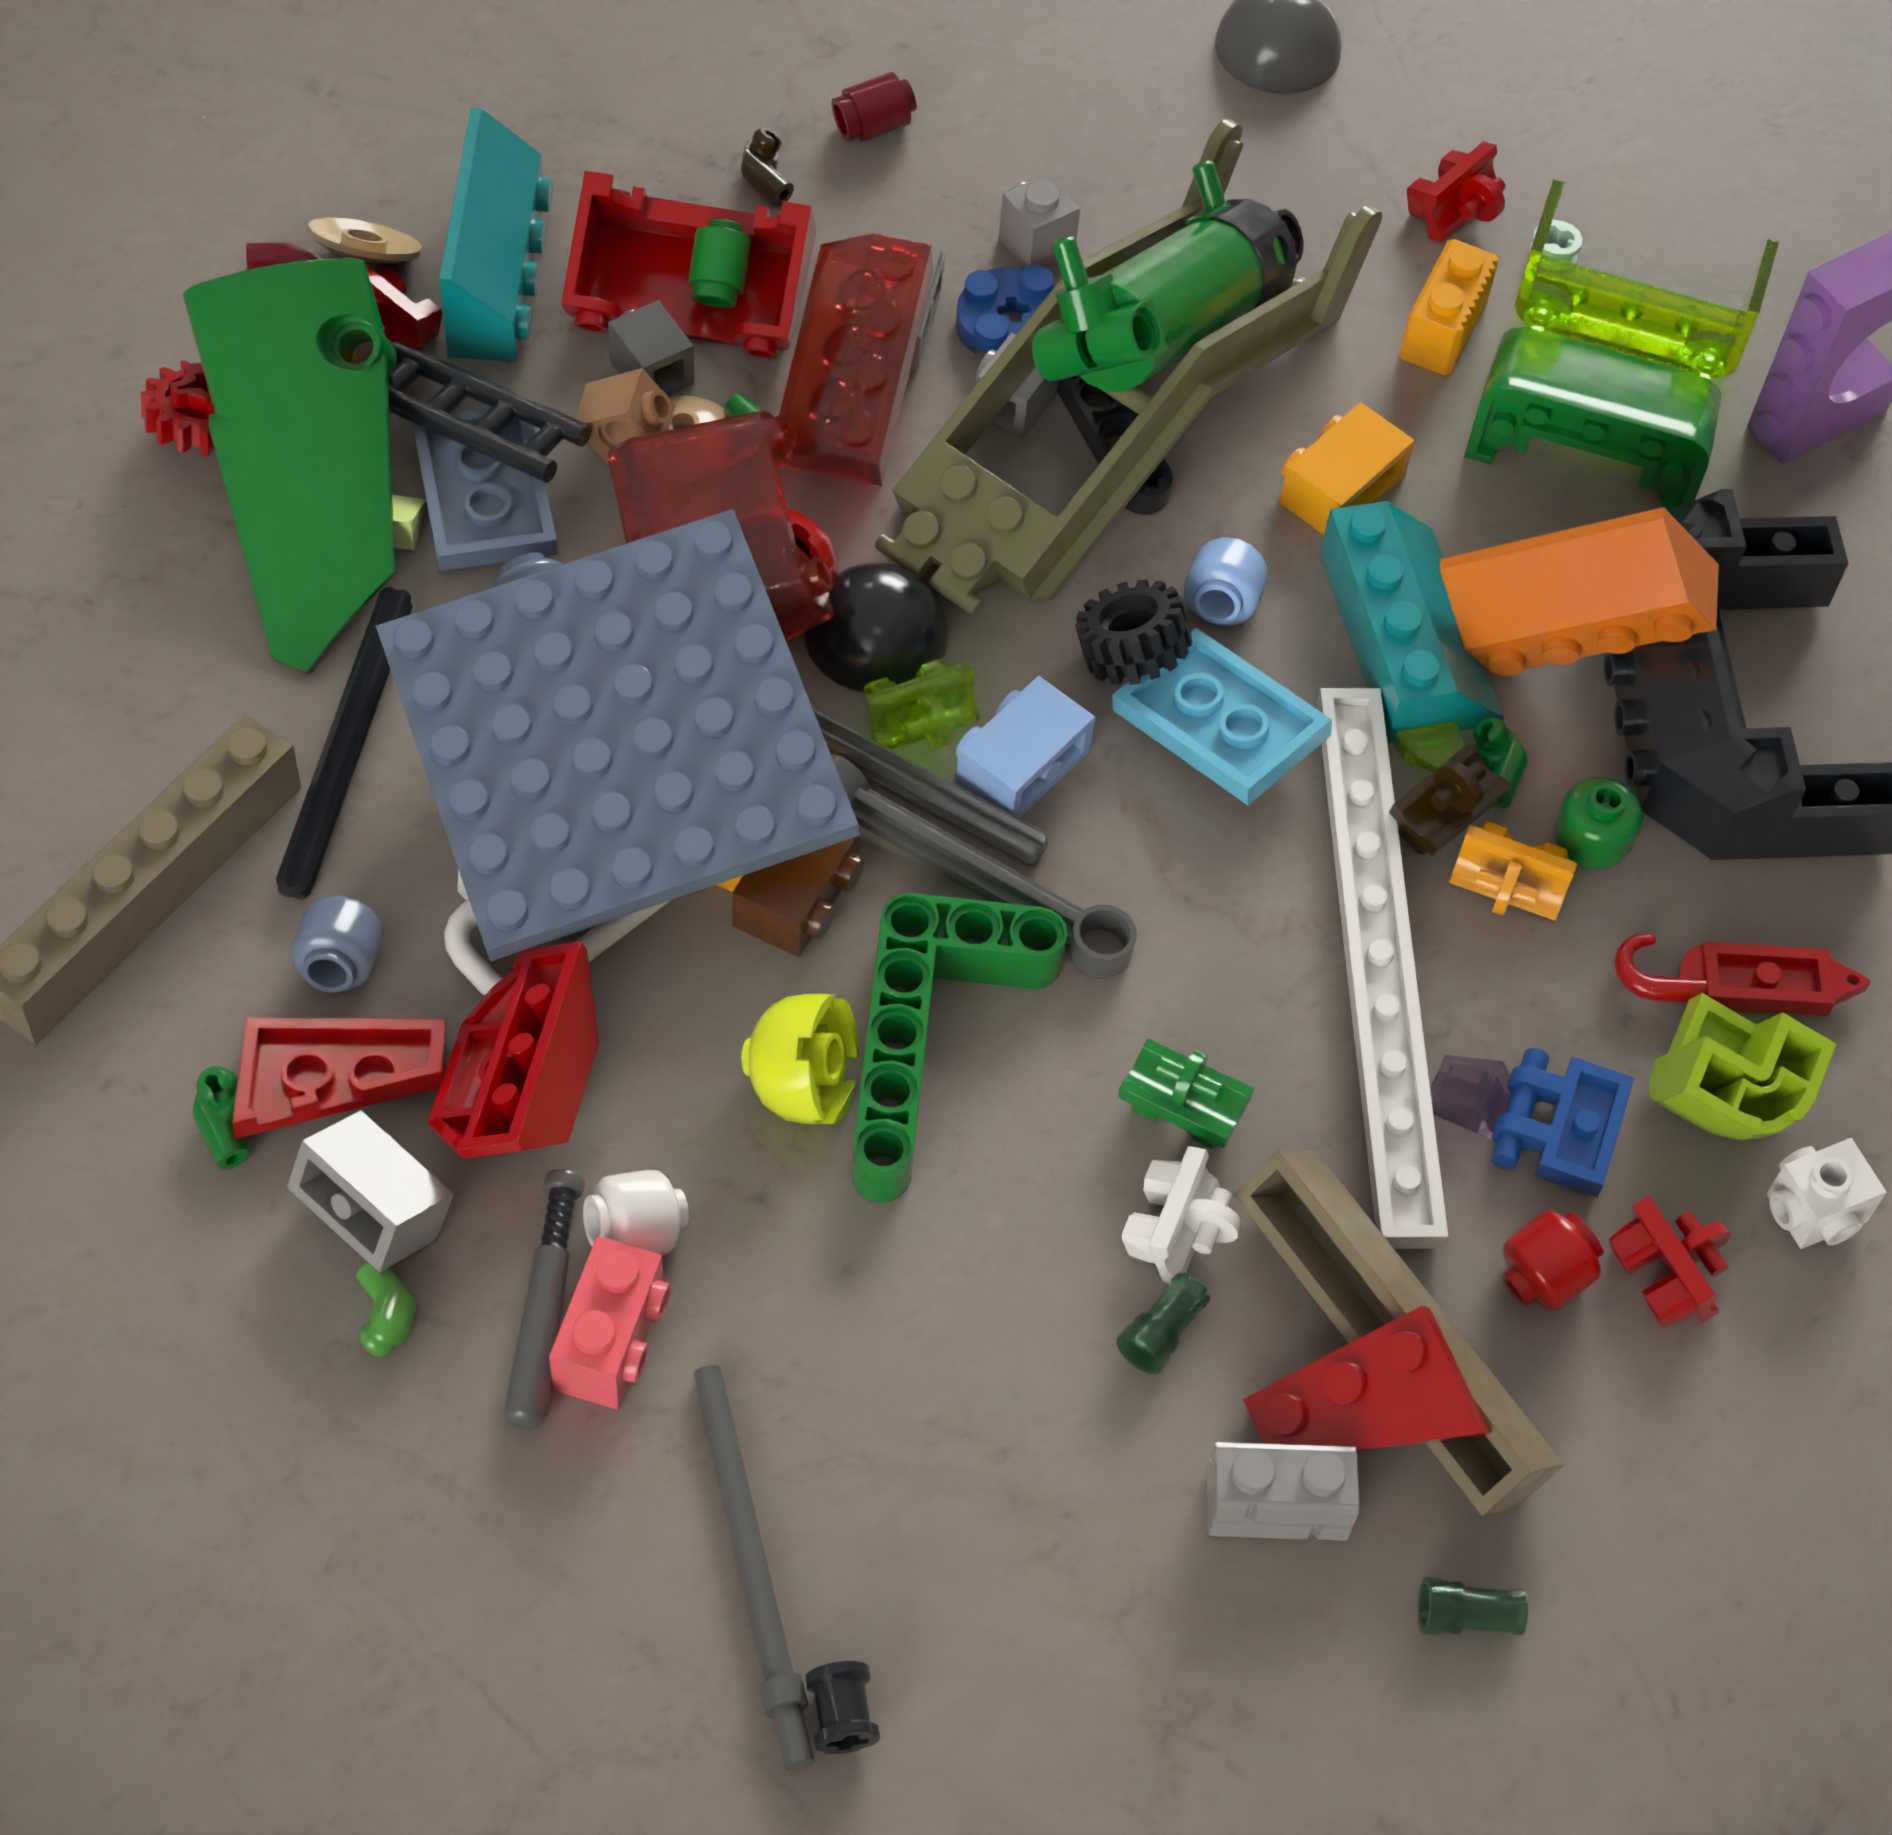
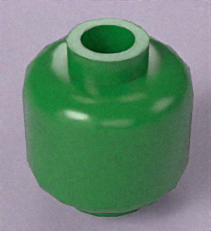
(1598, 822)

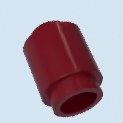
(874, 107)

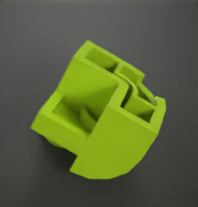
(1740, 1074)

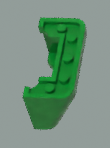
(1600, 406)

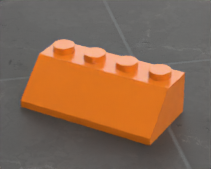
(1582, 592)

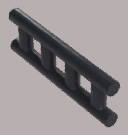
(483, 435)

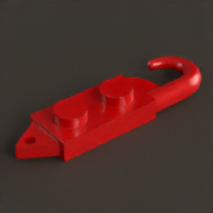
(1746, 977)

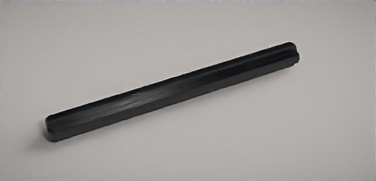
(340, 752)

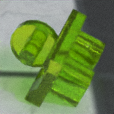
(922, 707)

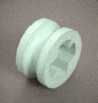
(1562, 235)

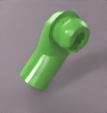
(392, 1310)

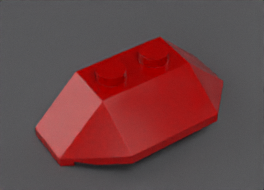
(521, 1058)

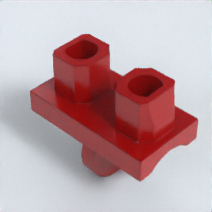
(1463, 191)
(399, 315)
(1685, 1288)

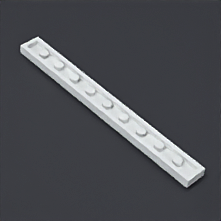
(1381, 974)

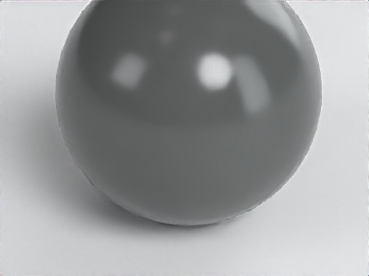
(1279, 44)

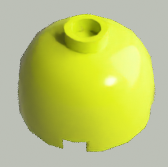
(802, 1057)

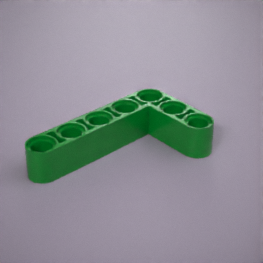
(904, 1017)

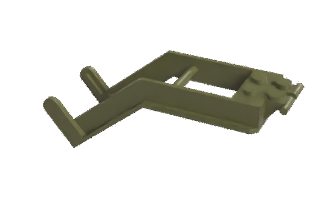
(992, 532)

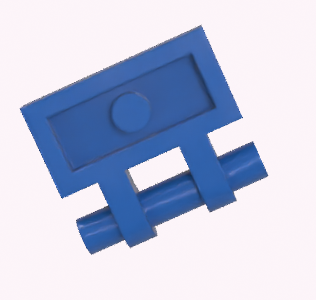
(1583, 1124)

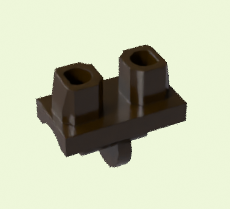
(1447, 801)

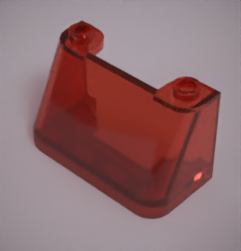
(720, 467)

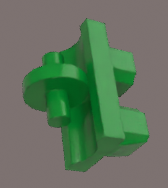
(1185, 1093)

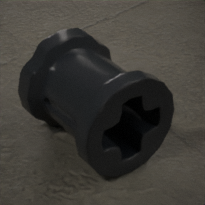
(842, 1707)

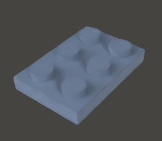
(479, 505)

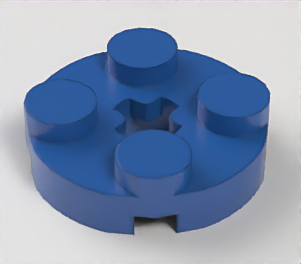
(996, 292)

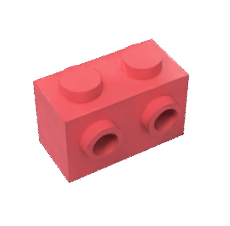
(608, 1322)

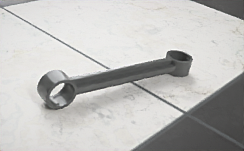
(986, 874)

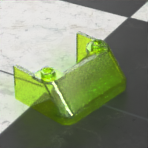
(1636, 315)

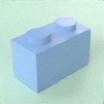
(1024, 747)

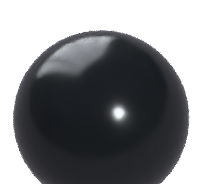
(881, 627)

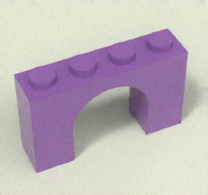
(1825, 367)

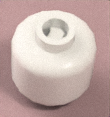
(636, 1211)

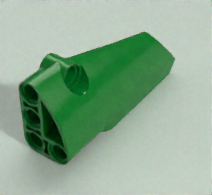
(301, 441)

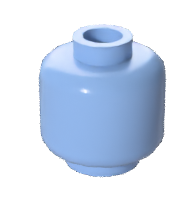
(1225, 581)

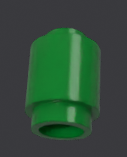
(719, 263)

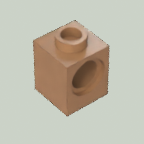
(623, 409)

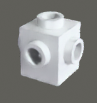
(1825, 1193)

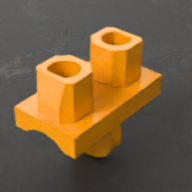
(1513, 871)

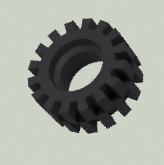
(1133, 632)

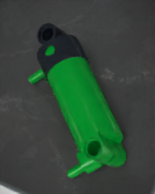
(1171, 295)

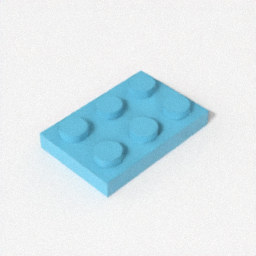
(1224, 718)

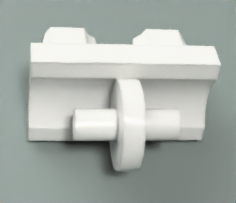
(1192, 1215)

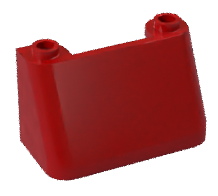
(641, 252)

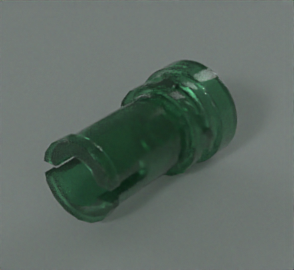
(1155, 1333)
(1453, 1607)

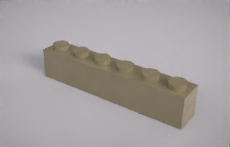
(143, 876)
(1367, 1285)

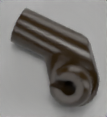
(760, 166)

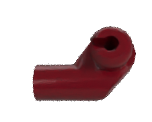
(270, 254)

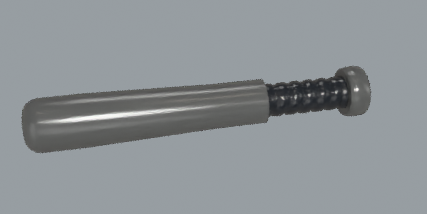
(531, 1372)

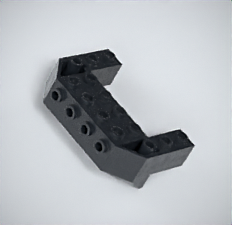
(1684, 725)

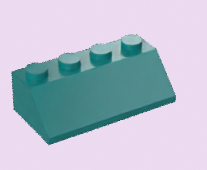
(493, 242)
(1402, 619)

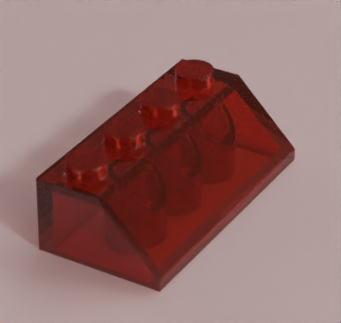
(855, 354)

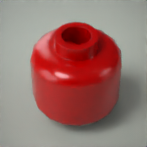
(1551, 1260)

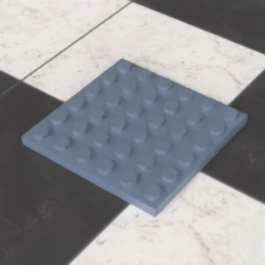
(615, 734)

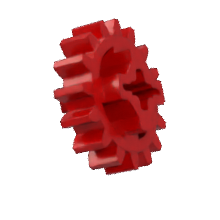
(179, 408)

